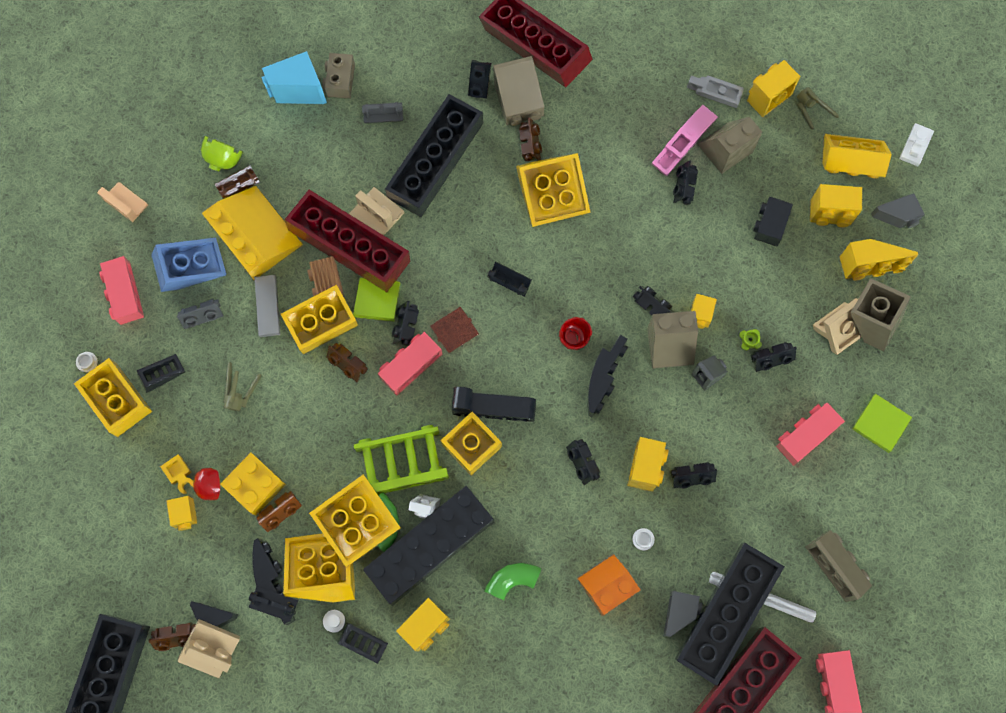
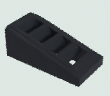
(164, 378)
(345, 634)

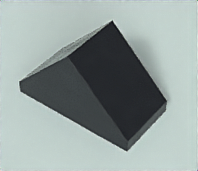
(212, 615)

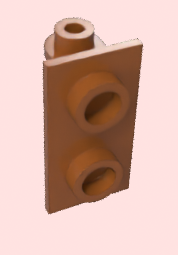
(271, 518)

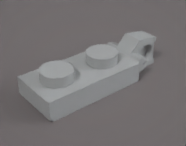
(716, 90)

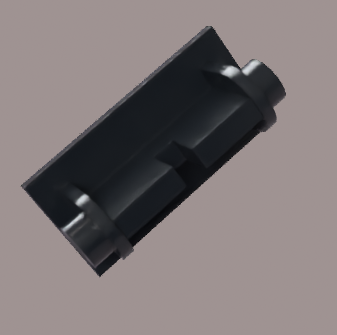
(686, 175)
(509, 279)
(647, 298)
(405, 315)
(782, 354)
(585, 471)
(703, 474)
(272, 603)

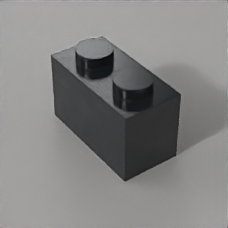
(773, 221)

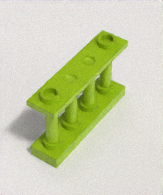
(415, 476)

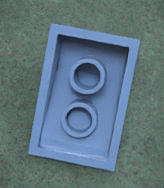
(187, 263)

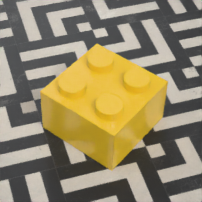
(773, 87)
(835, 205)
(471, 443)
(647, 464)
(253, 484)
(423, 625)

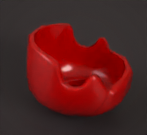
(573, 327)
(207, 484)

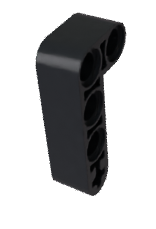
(492, 405)

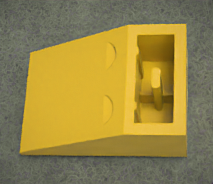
(874, 259)

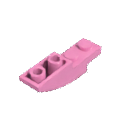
(684, 140)

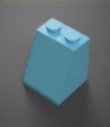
(293, 81)

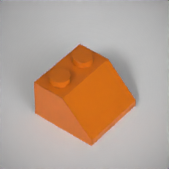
(608, 584)

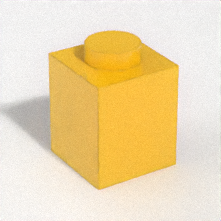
(704, 310)
(182, 512)

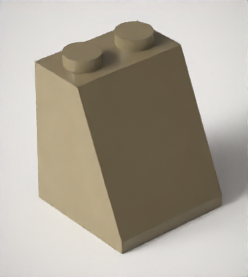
(518, 91)
(731, 143)
(879, 313)
(673, 339)

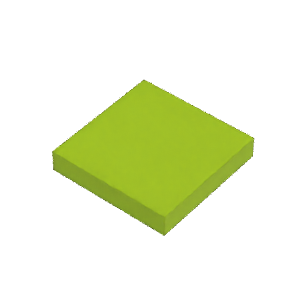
(376, 303)
(882, 423)

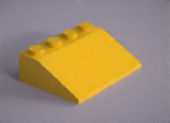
(252, 230)

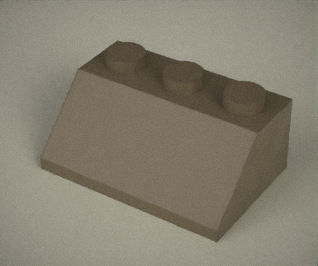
(839, 566)

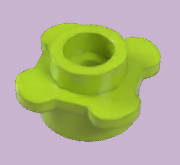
(754, 335)

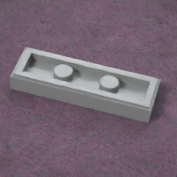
(267, 306)

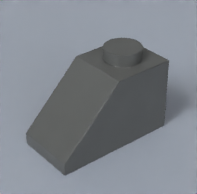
(900, 212)
(709, 372)
(681, 611)

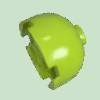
(219, 154)

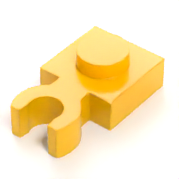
(177, 471)

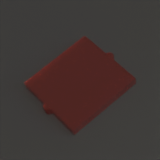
(454, 330)

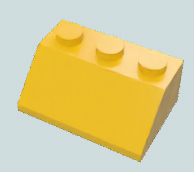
(855, 156)
(319, 319)

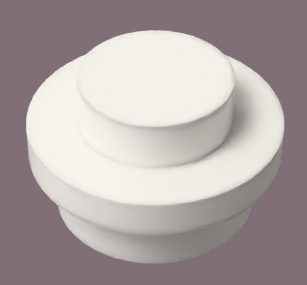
(86, 362)
(643, 539)
(334, 621)

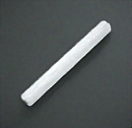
(778, 603)

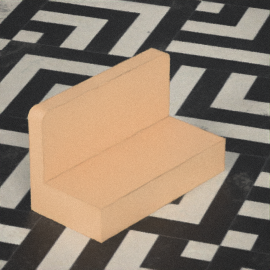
(123, 201)

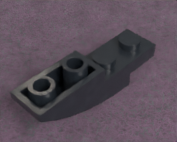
(600, 381)
(266, 570)

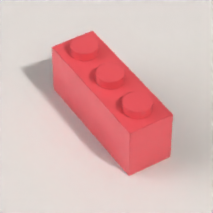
(121, 290)
(409, 363)
(809, 433)
(838, 682)

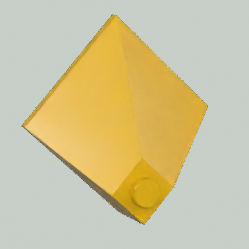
(553, 189)
(355, 520)
(316, 570)

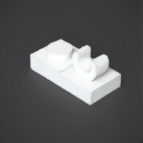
(916, 144)
(424, 505)

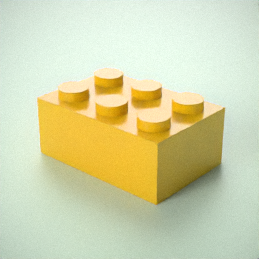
(112, 397)

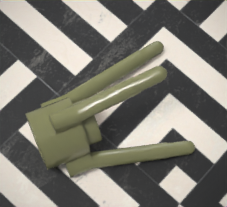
(809, 99)
(234, 400)

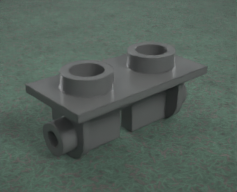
(382, 112)
(192, 316)

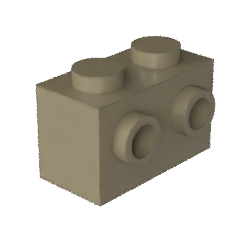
(339, 75)

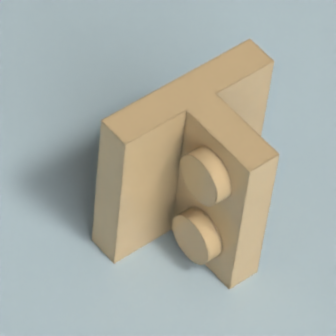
(376, 210)
(839, 327)
(209, 649)

